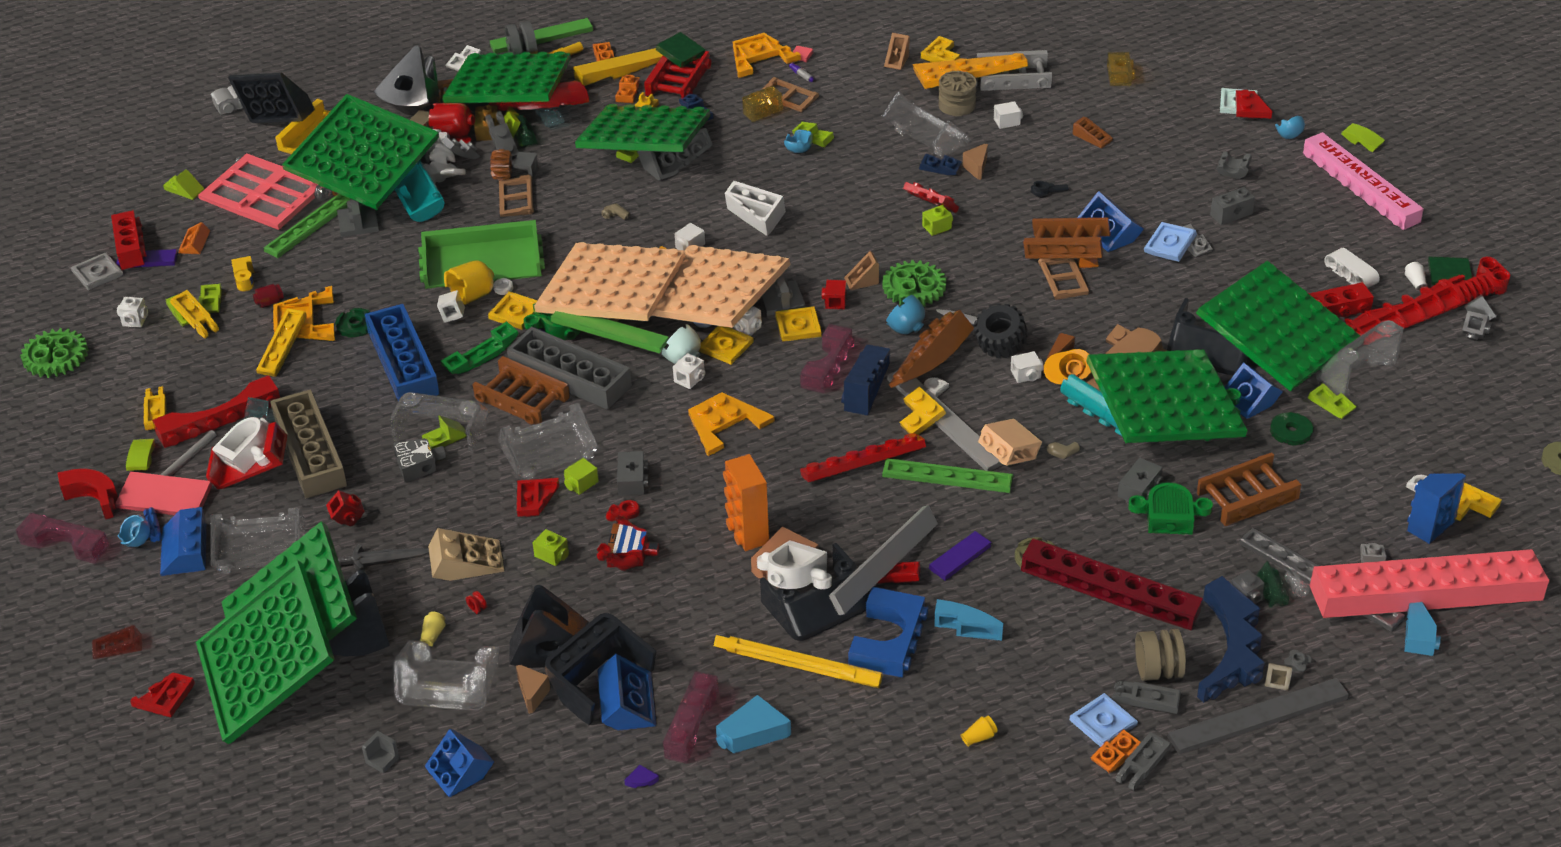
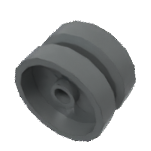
(522, 39)

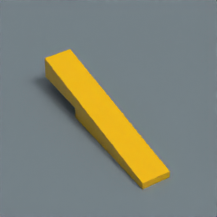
(616, 66)

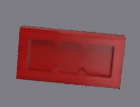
(903, 573)

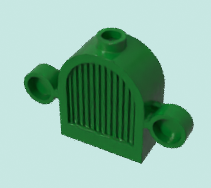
(543, 321)
(1170, 509)

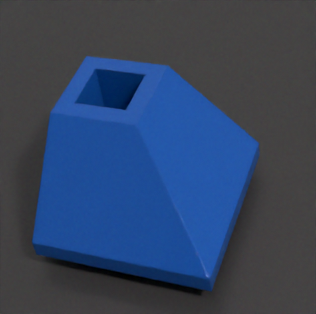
(458, 763)

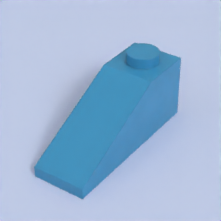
(1420, 631)

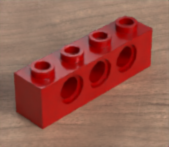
(128, 239)
(1346, 299)

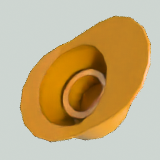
(1066, 363)

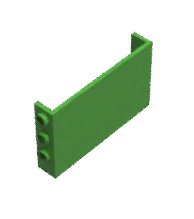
(506, 248)

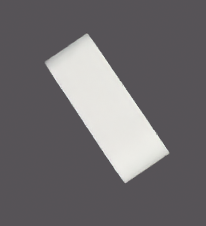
(1352, 267)

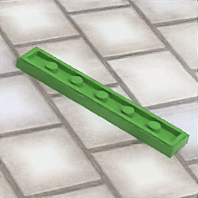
(549, 33)
(306, 226)
(612, 330)
(947, 475)

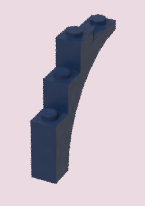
(1238, 620)

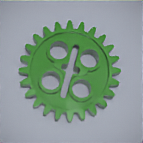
(926, 278)
(65, 348)

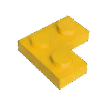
(940, 50)
(925, 412)
(1478, 501)

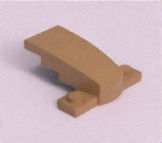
(1130, 342)

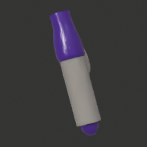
(802, 72)

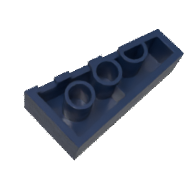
(865, 379)

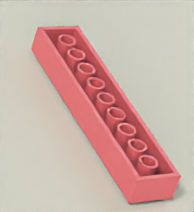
(1432, 580)

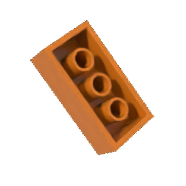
(746, 502)

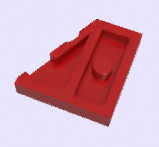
(1251, 105)
(534, 495)
(166, 695)

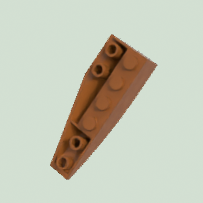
(934, 346)

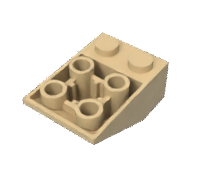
(463, 555)

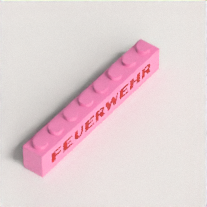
(1363, 181)

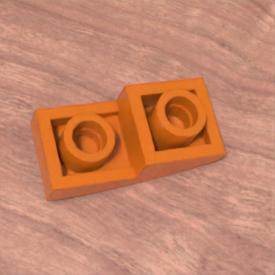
(603, 51)
(627, 89)
(1114, 754)

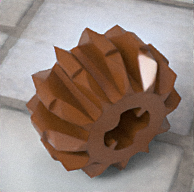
(501, 164)

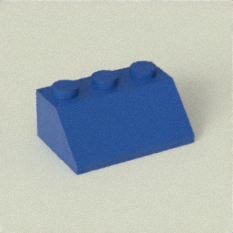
(1122, 227)
(1435, 505)
(184, 542)
(626, 695)

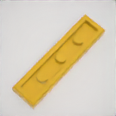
(281, 342)

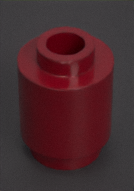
(268, 295)

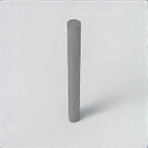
(189, 454)

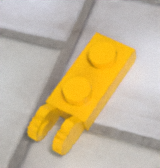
(193, 313)
(153, 406)

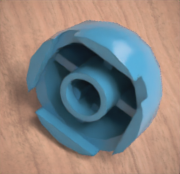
(907, 316)

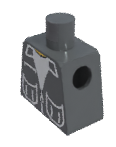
(417, 458)

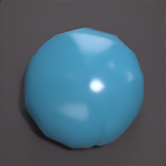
(1291, 128)
(799, 142)
(134, 531)

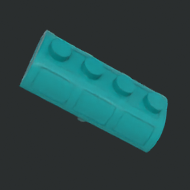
(420, 194)
(1090, 398)

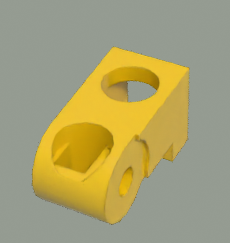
(242, 272)

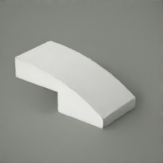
(458, 59)

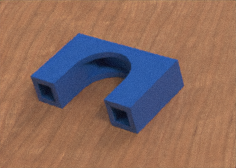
(890, 656)

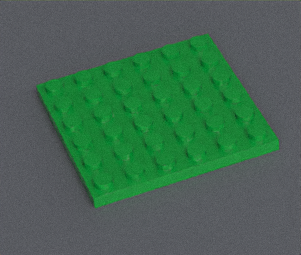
(507, 77)
(643, 128)
(361, 151)
(1277, 325)
(1165, 396)
(324, 575)
(264, 651)

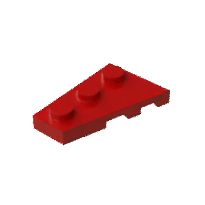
(931, 196)

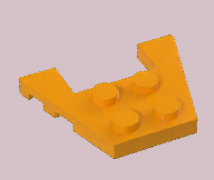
(759, 48)
(308, 329)
(720, 413)

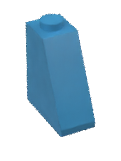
(752, 726)

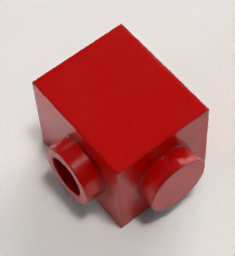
(834, 294)

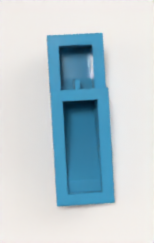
(967, 621)

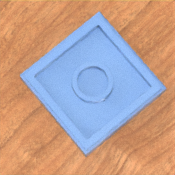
(1170, 241)
(1103, 719)

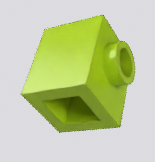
(937, 220)
(580, 476)
(550, 547)

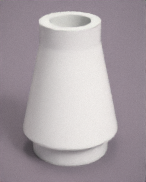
(1416, 275)

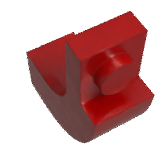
(89, 483)

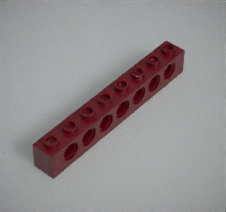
(1111, 584)

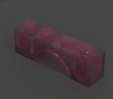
(819, 374)
(41, 530)
(683, 730)

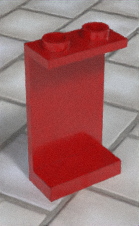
(223, 475)

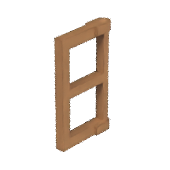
(792, 89)
(502, 197)
(1083, 290)

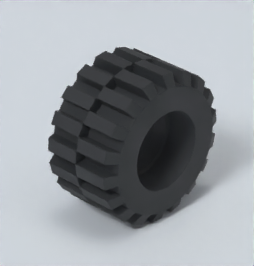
(998, 318)

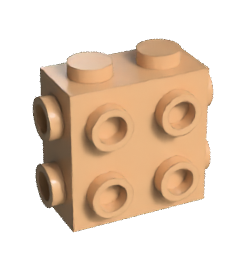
(1009, 442)

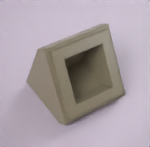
(1278, 676)

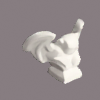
(438, 168)

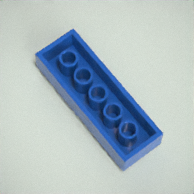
(401, 352)

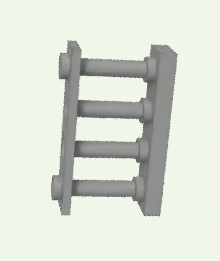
(1024, 80)

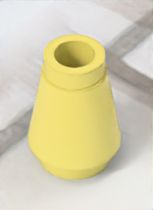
(432, 627)

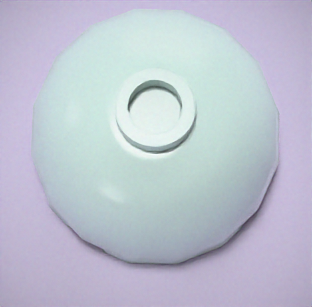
(681, 343)

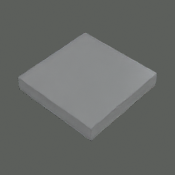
(97, 271)

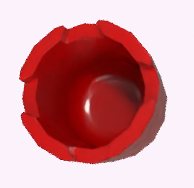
(452, 118)

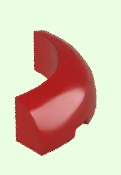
(564, 94)

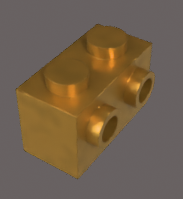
(481, 126)

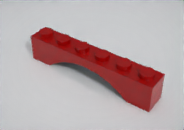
(181, 426)

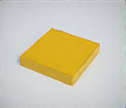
(512, 309)
(798, 324)
(725, 344)

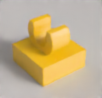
(643, 100)

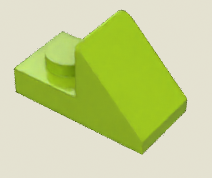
(184, 185)
(449, 432)

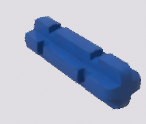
(151, 516)

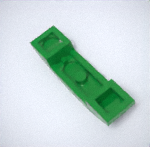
(501, 338)

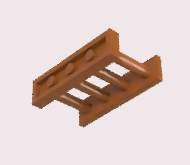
(1067, 238)
(522, 376)
(1248, 505)

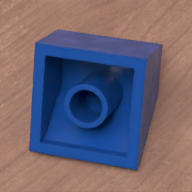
(1255, 391)

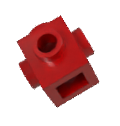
(345, 508)

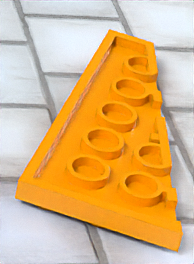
(931, 72)

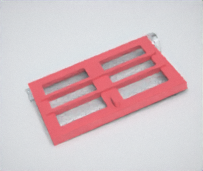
(262, 191)

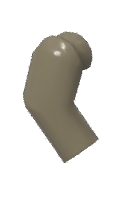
(613, 210)
(1062, 451)

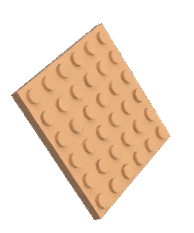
(611, 281)
(718, 285)

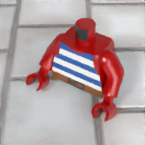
(626, 543)

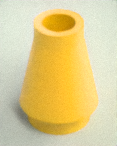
(981, 730)

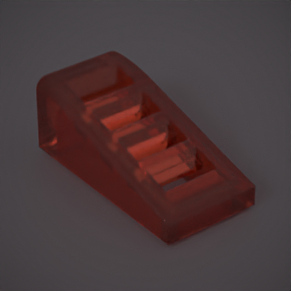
(131, 643)

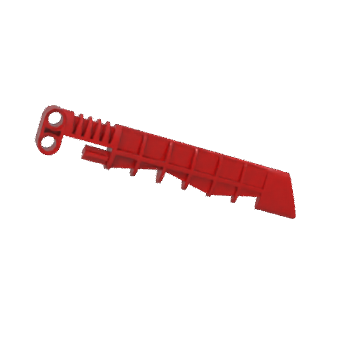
(1440, 298)

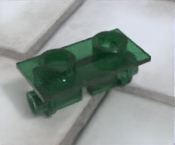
(525, 134)
(1273, 589)

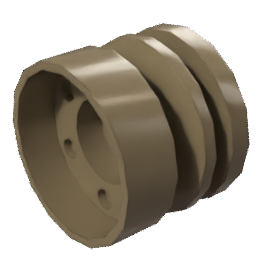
(957, 93)
(1164, 654)

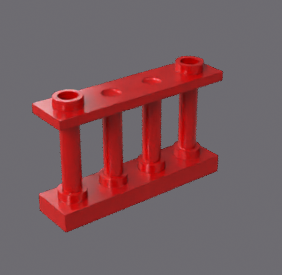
(665, 66)

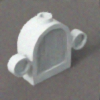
(244, 444)
(796, 566)

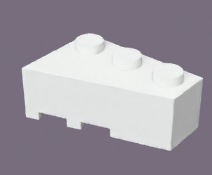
(755, 206)

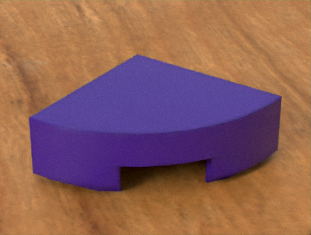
(641, 777)

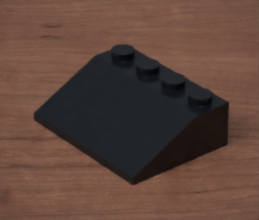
(271, 98)

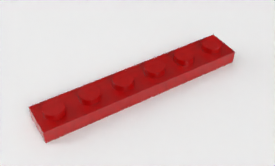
(856, 459)

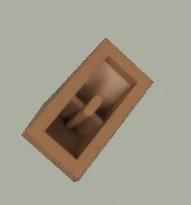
(898, 51)
(975, 160)
(864, 273)
(533, 686)

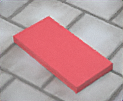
(162, 493)

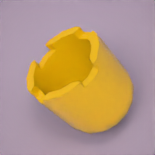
(470, 279)

